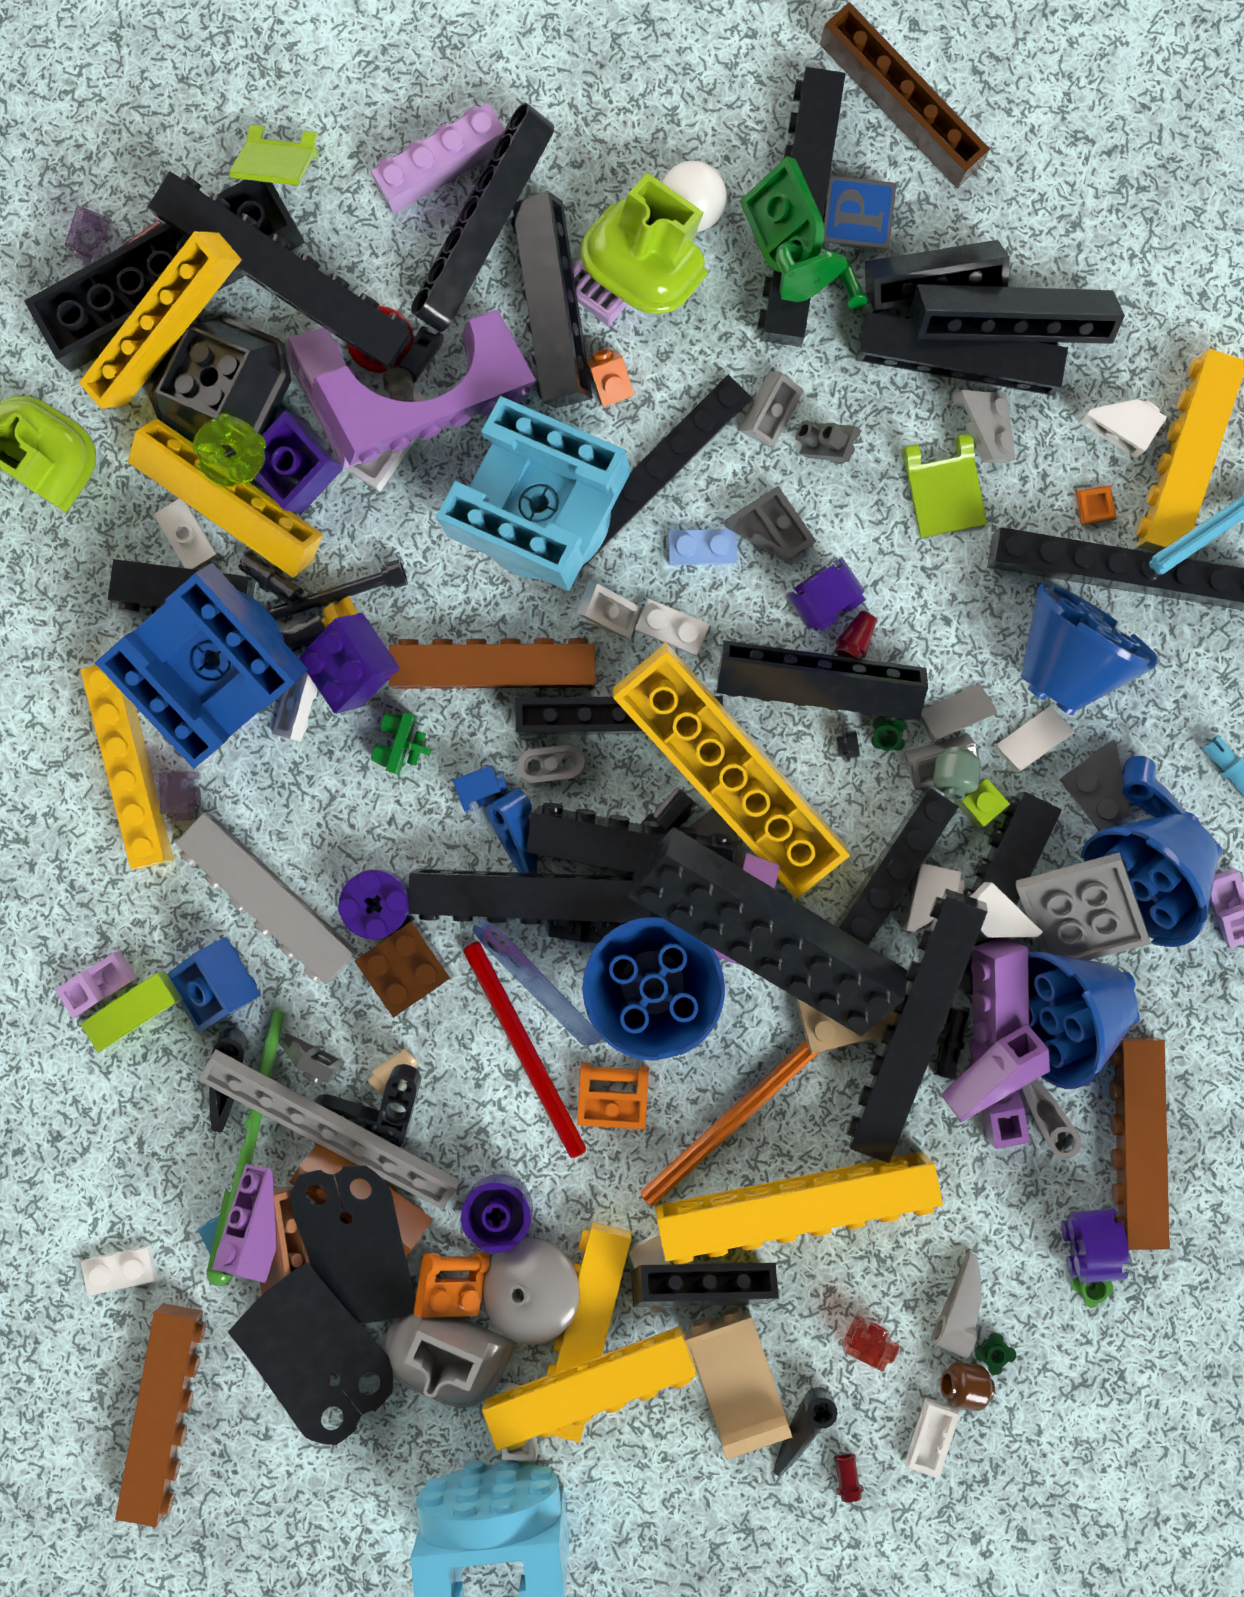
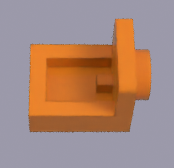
(610, 376)

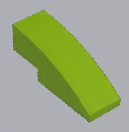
(131, 1011)

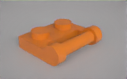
(612, 1108)
(450, 1295)

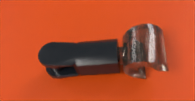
(400, 380)

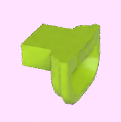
(646, 248)
(45, 450)

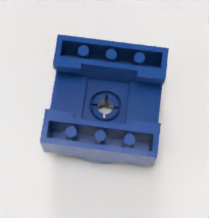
(176, 683)

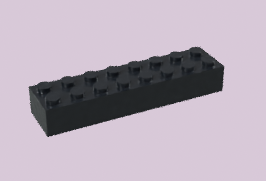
(93, 303)
(768, 932)

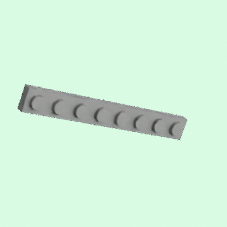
(328, 1129)

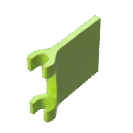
(273, 159)
(945, 491)

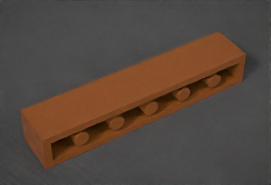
(493, 665)
(1140, 1142)
(159, 1415)

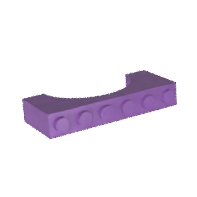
(373, 424)

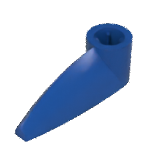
(1145, 790)
(511, 823)

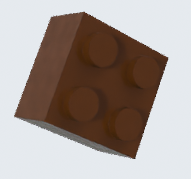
(404, 968)

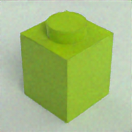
(982, 804)

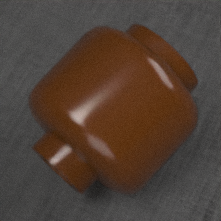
(967, 1386)

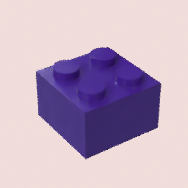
(296, 463)
(348, 663)

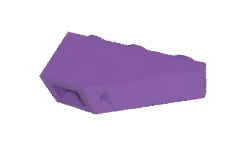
(998, 1073)
(1006, 1119)
(250, 1229)

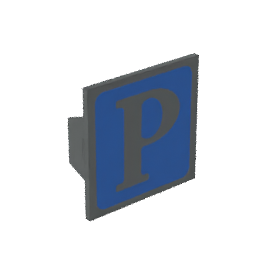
(859, 212)

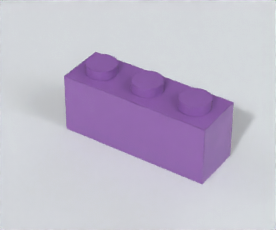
(999, 989)

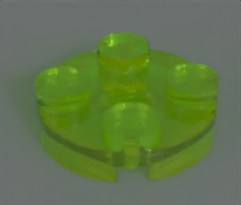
(239, 435)

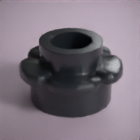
(848, 745)

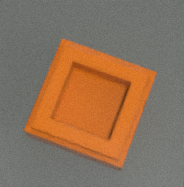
(1095, 505)

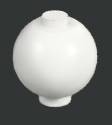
(701, 187)

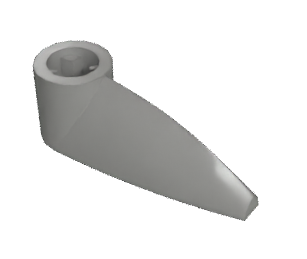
(1050, 1118)
(959, 1316)

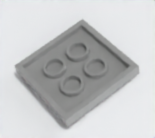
(1084, 909)

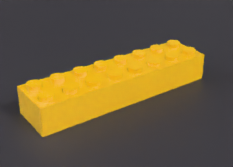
(730, 770)
(798, 1207)

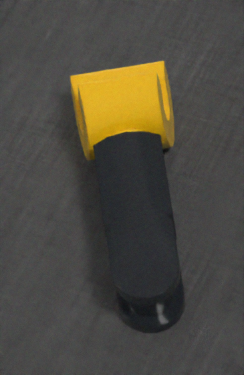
(308, 630)

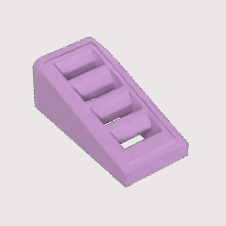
(606, 315)

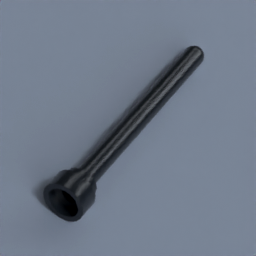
(391, 575)

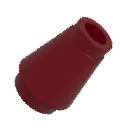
(857, 636)

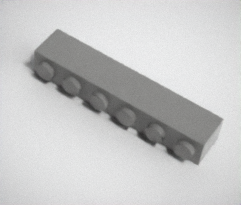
(266, 898)

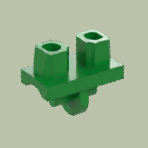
(402, 727)

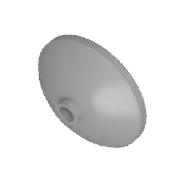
(548, 1290)

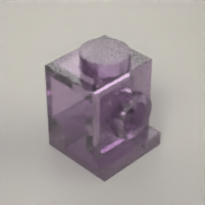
(87, 221)
(179, 794)

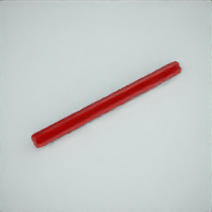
(524, 1049)

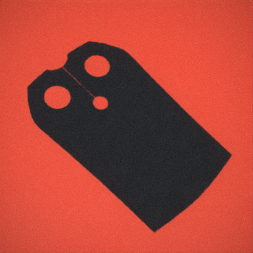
(360, 1259)
(299, 1339)

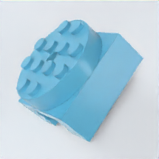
(530, 466)
(491, 1518)

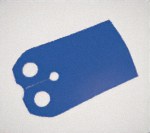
(538, 985)

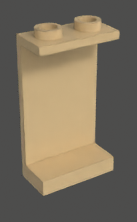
(737, 1382)

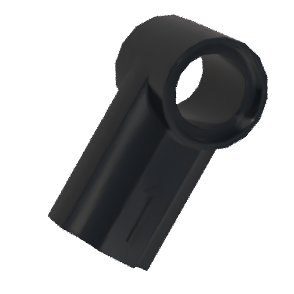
(674, 810)

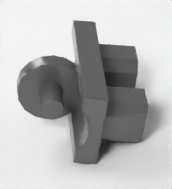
(827, 441)

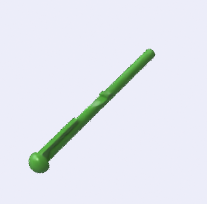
(246, 1154)

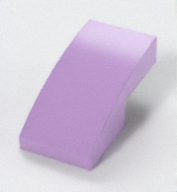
(1228, 906)
(96, 984)

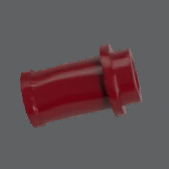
(848, 1479)

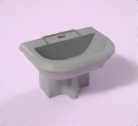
(447, 1358)

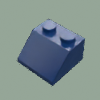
(213, 984)

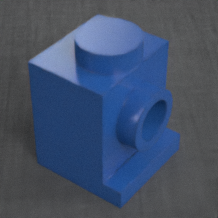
(480, 787)

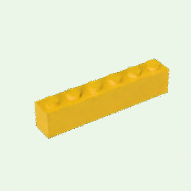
(160, 319)
(1192, 449)
(236, 509)
(127, 771)
(599, 1283)
(588, 1389)

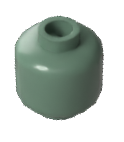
(957, 773)

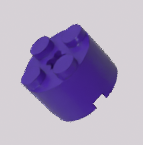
(826, 595)
(356, 908)
(482, 1226)
(1096, 1246)

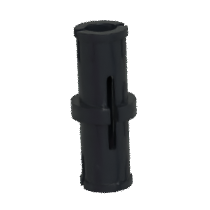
(271, 579)
(951, 1043)

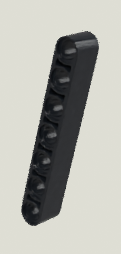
(482, 217)

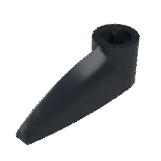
(220, 1103)
(805, 1427)

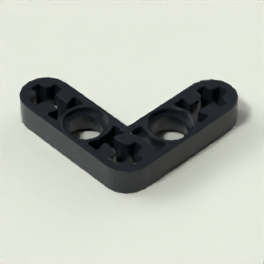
(386, 1118)

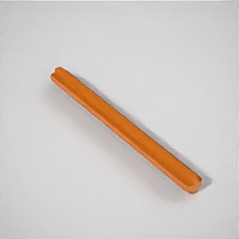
(727, 1124)

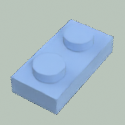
(702, 547)

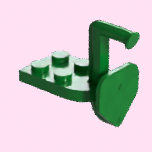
(793, 236)

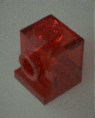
(870, 1344)

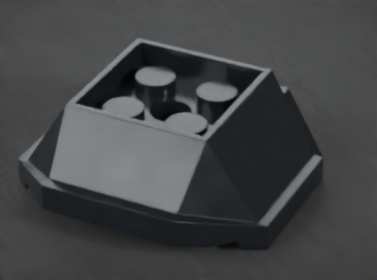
(249, 374)

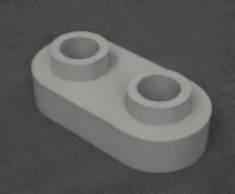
(551, 763)

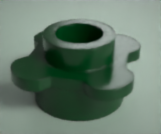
(885, 742)
(992, 1344)

